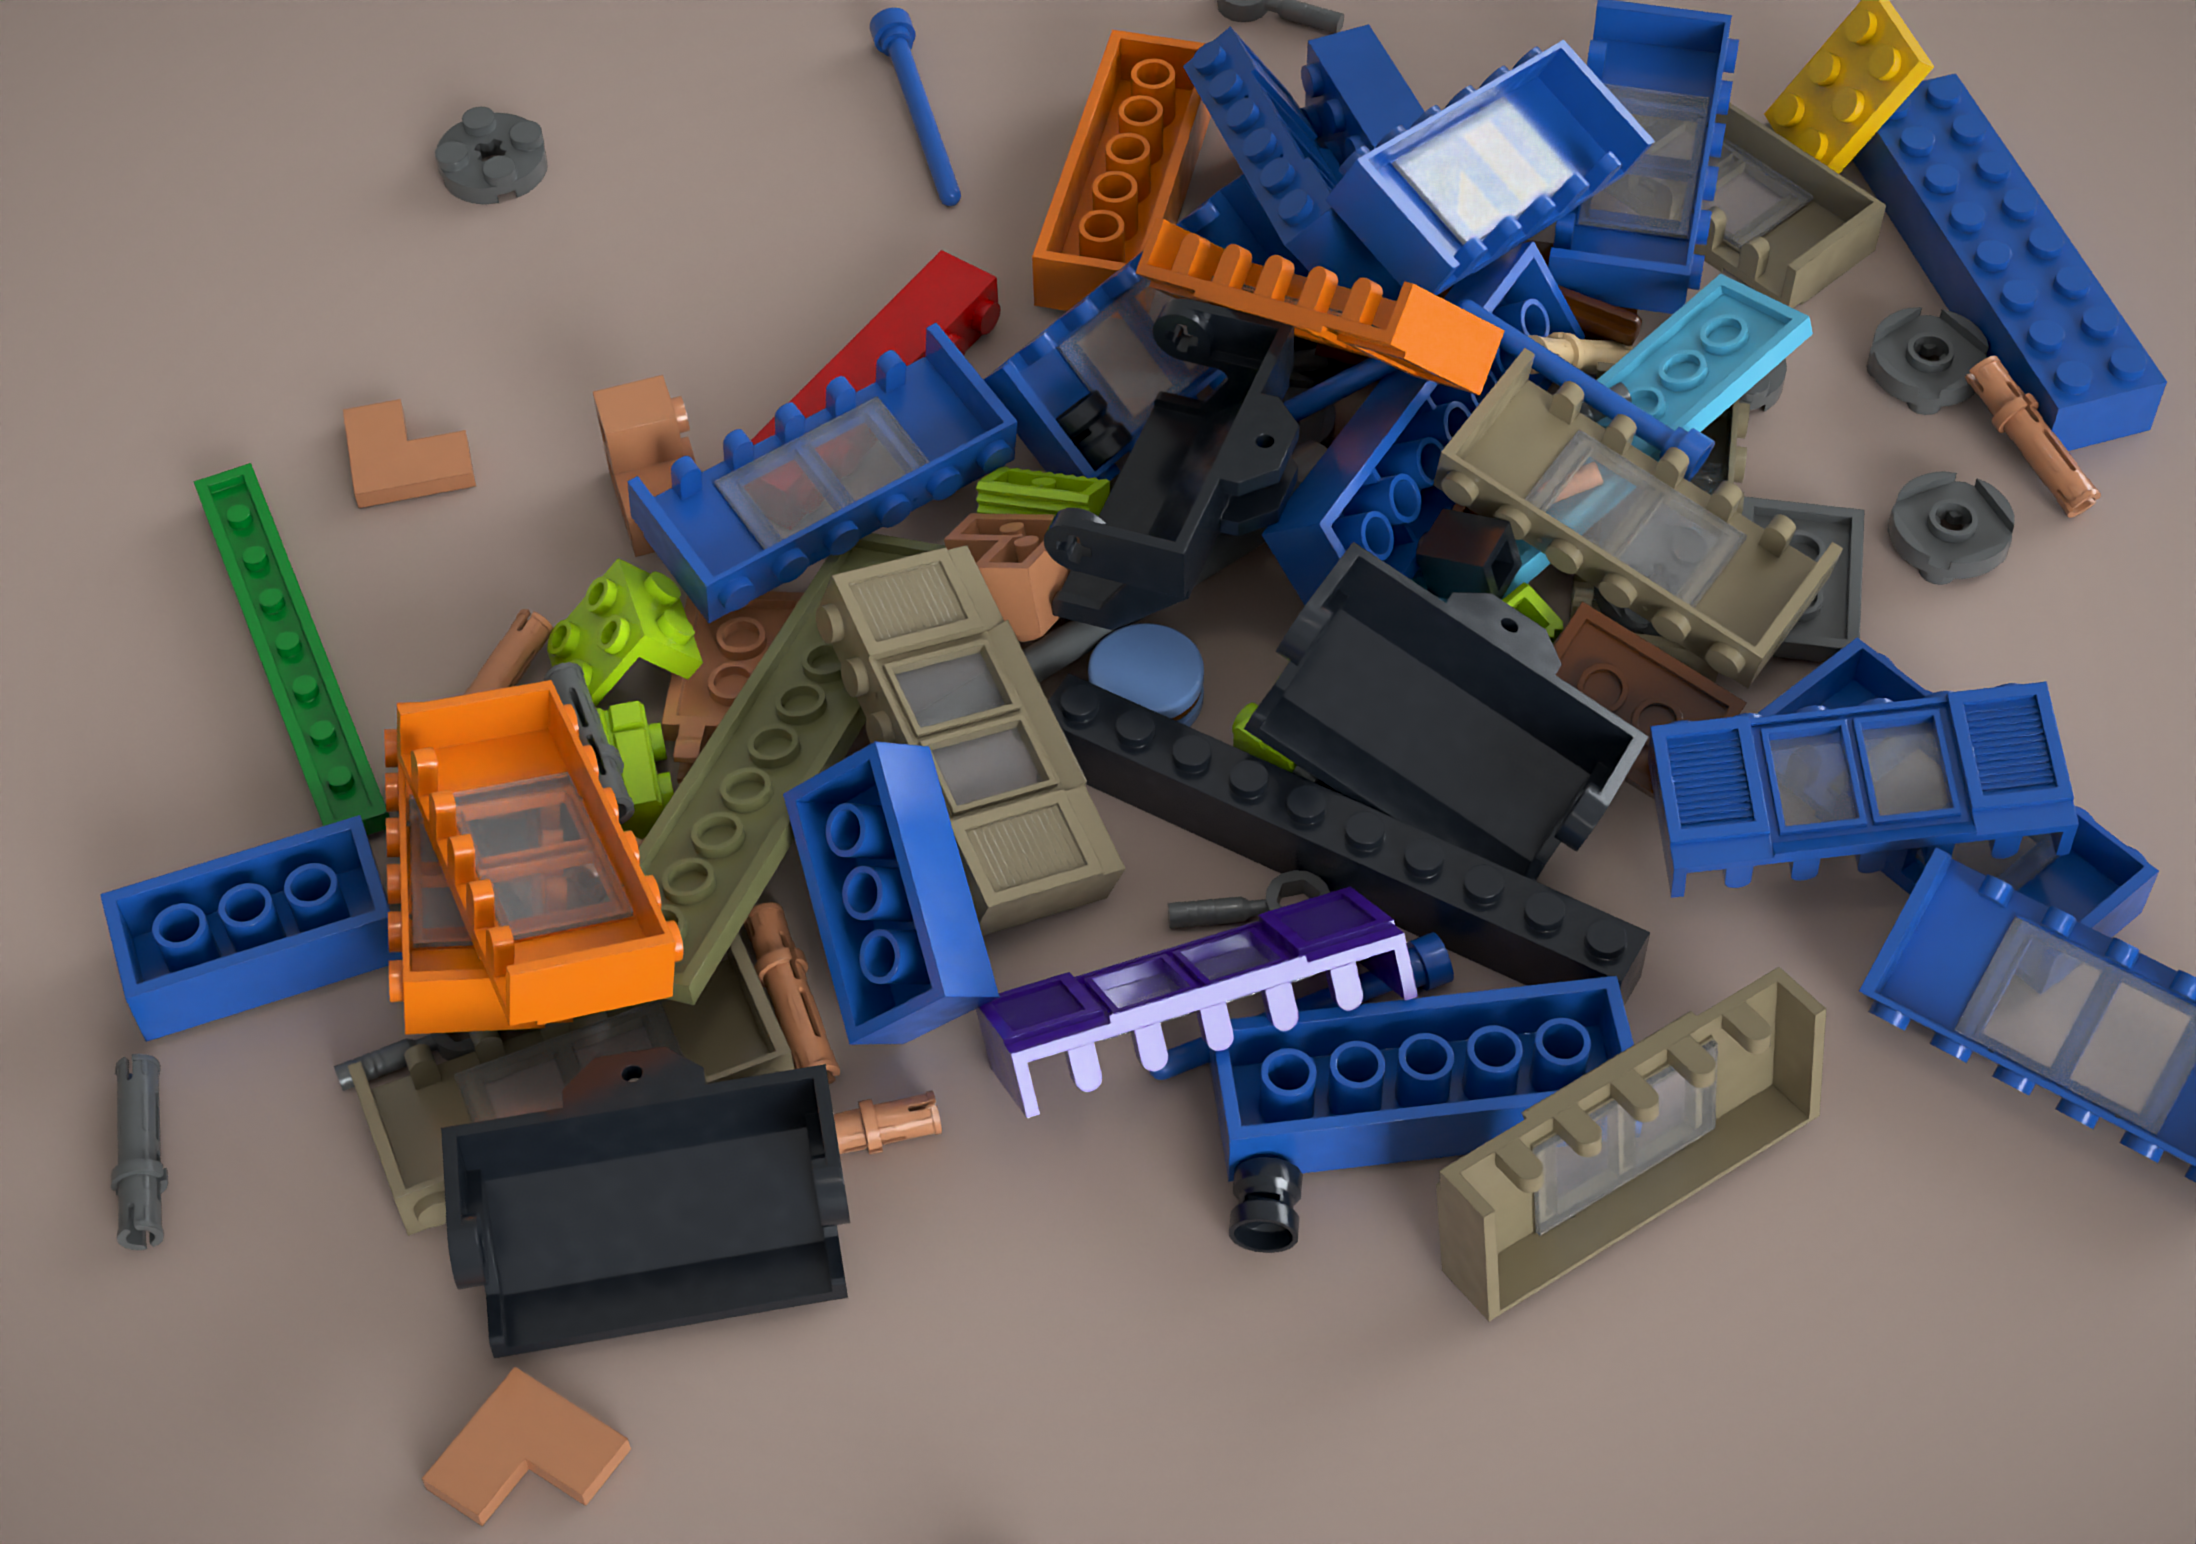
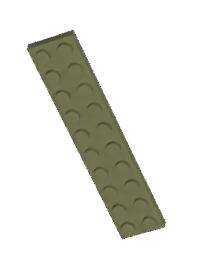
(729, 813)

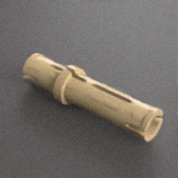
(1581, 352)

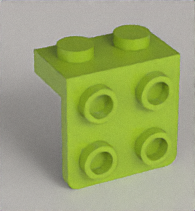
(624, 619)

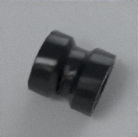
(1094, 429)
(1265, 1211)

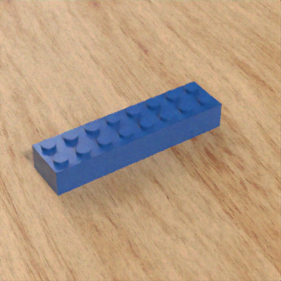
(2009, 265)
(1383, 464)

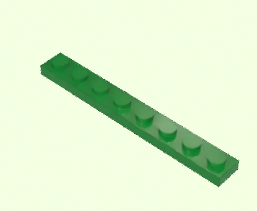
(291, 650)

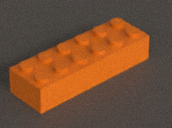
(1122, 167)

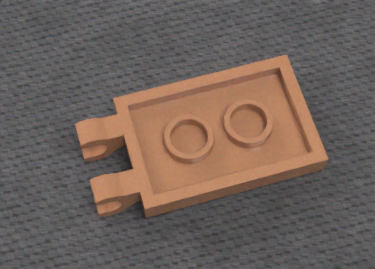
(729, 655)

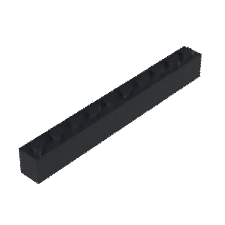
(1302, 826)

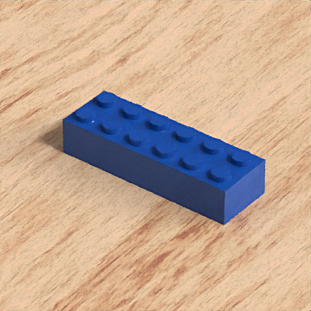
(1408, 1073)

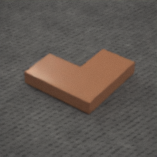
(392, 467)
(520, 1431)

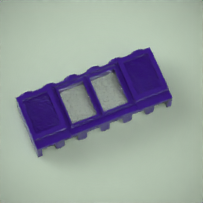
(1190, 978)

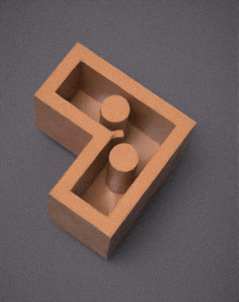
(642, 440)
(1014, 567)

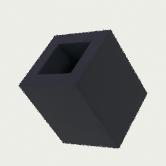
(1468, 555)

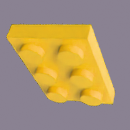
(1851, 85)

